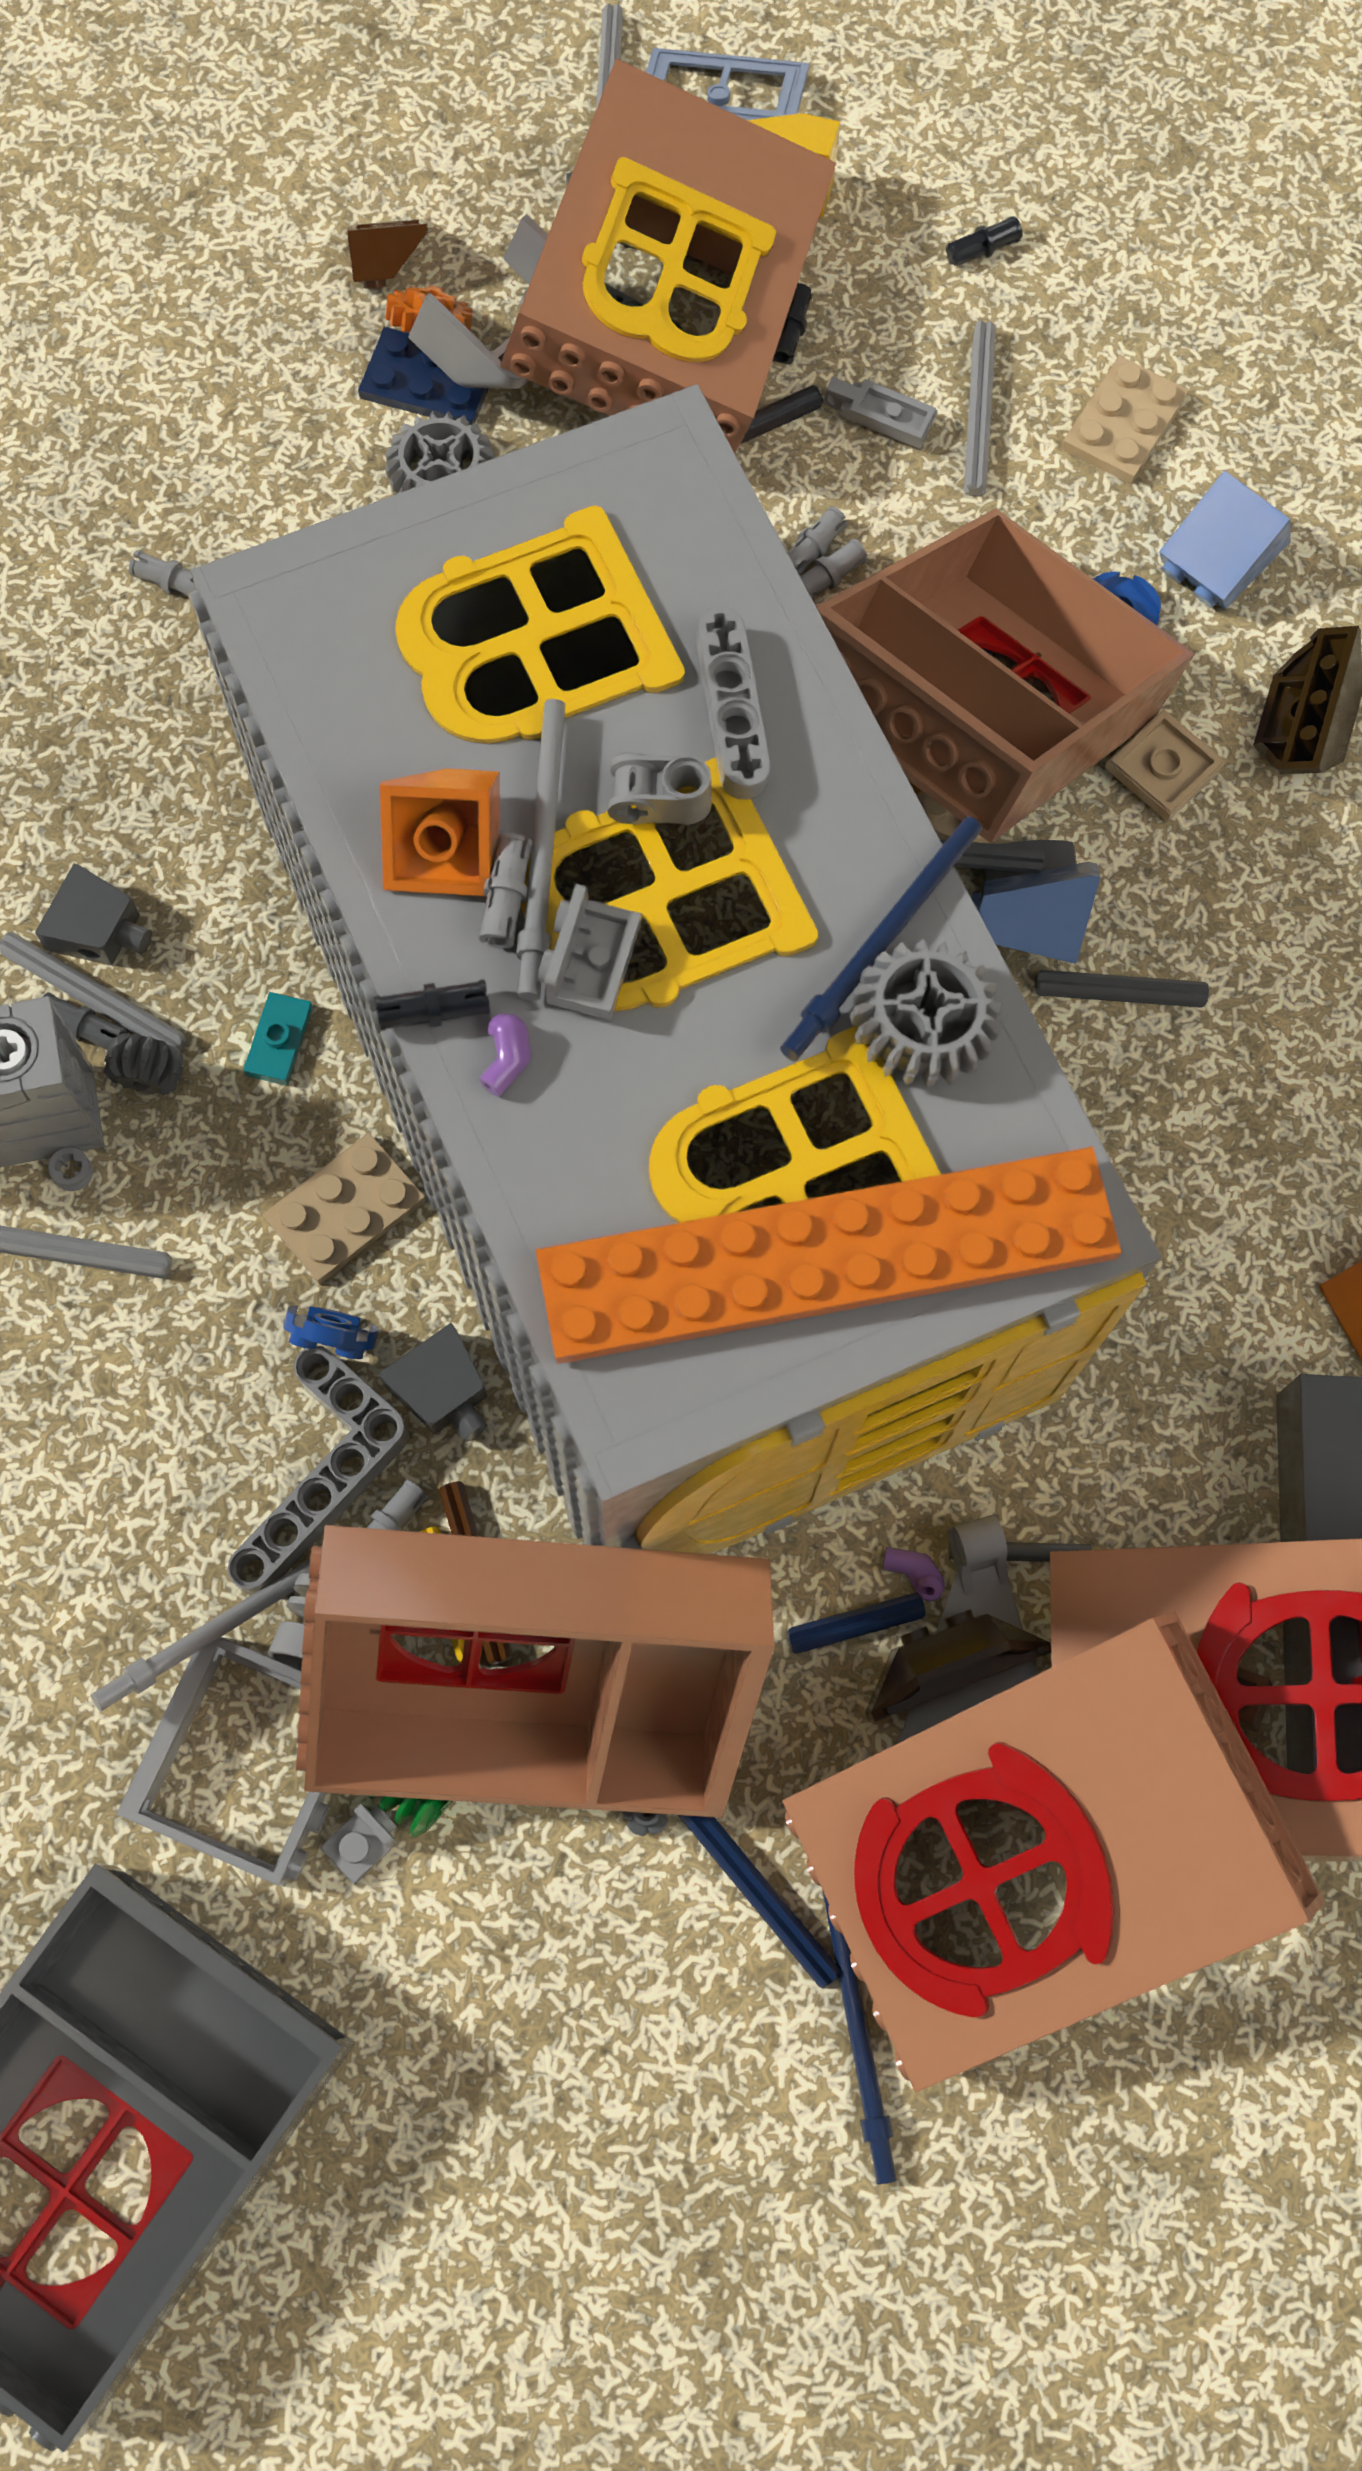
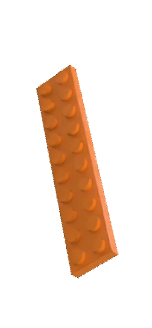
(826, 1254)

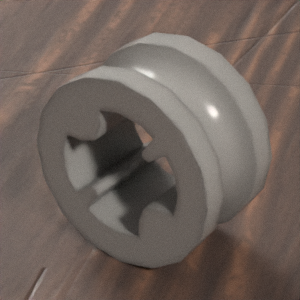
(60, 1158)

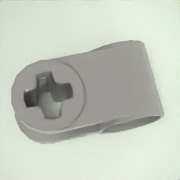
(656, 789)

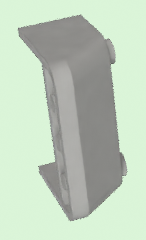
(454, 346)

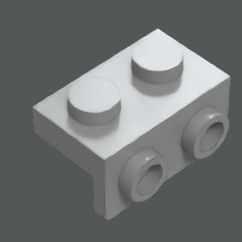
(589, 955)

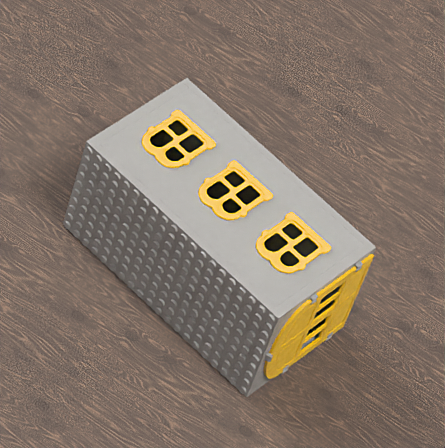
(429, 646)

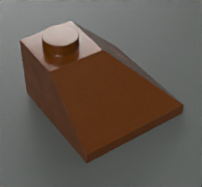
(382, 249)

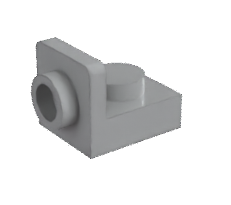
(361, 1842)

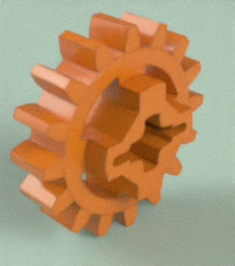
(404, 306)

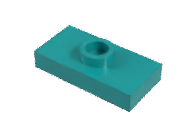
(278, 1038)

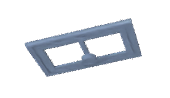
(719, 94)

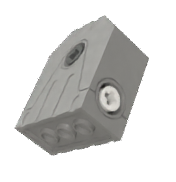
(44, 1085)

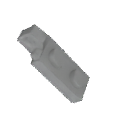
(882, 410)

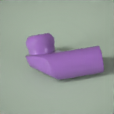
(512, 1051)
(919, 1569)

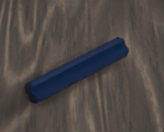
(856, 1623)

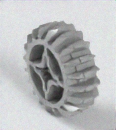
(440, 446)
(947, 992)

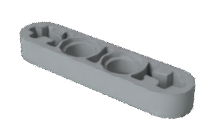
(728, 702)

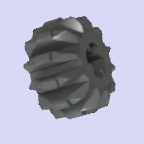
(143, 1064)

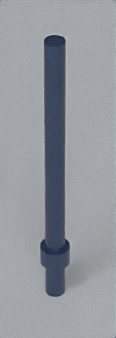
(823, 1009)
(876, 2125)

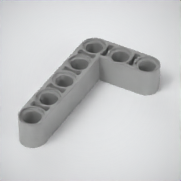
(327, 1474)

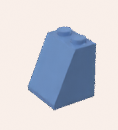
(1225, 542)
(1041, 910)

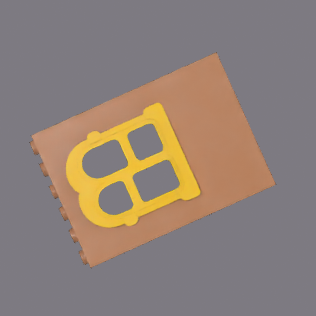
(703, 190)

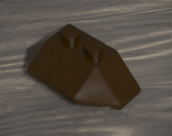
(1313, 704)
(949, 1660)

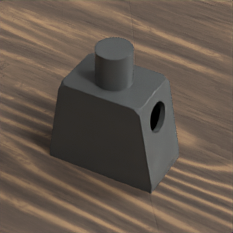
(91, 920)
(439, 1384)

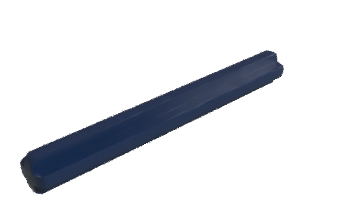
(764, 1899)

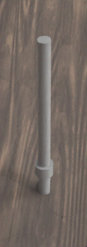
(534, 938)
(143, 1674)

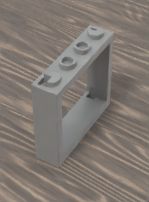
(165, 1746)

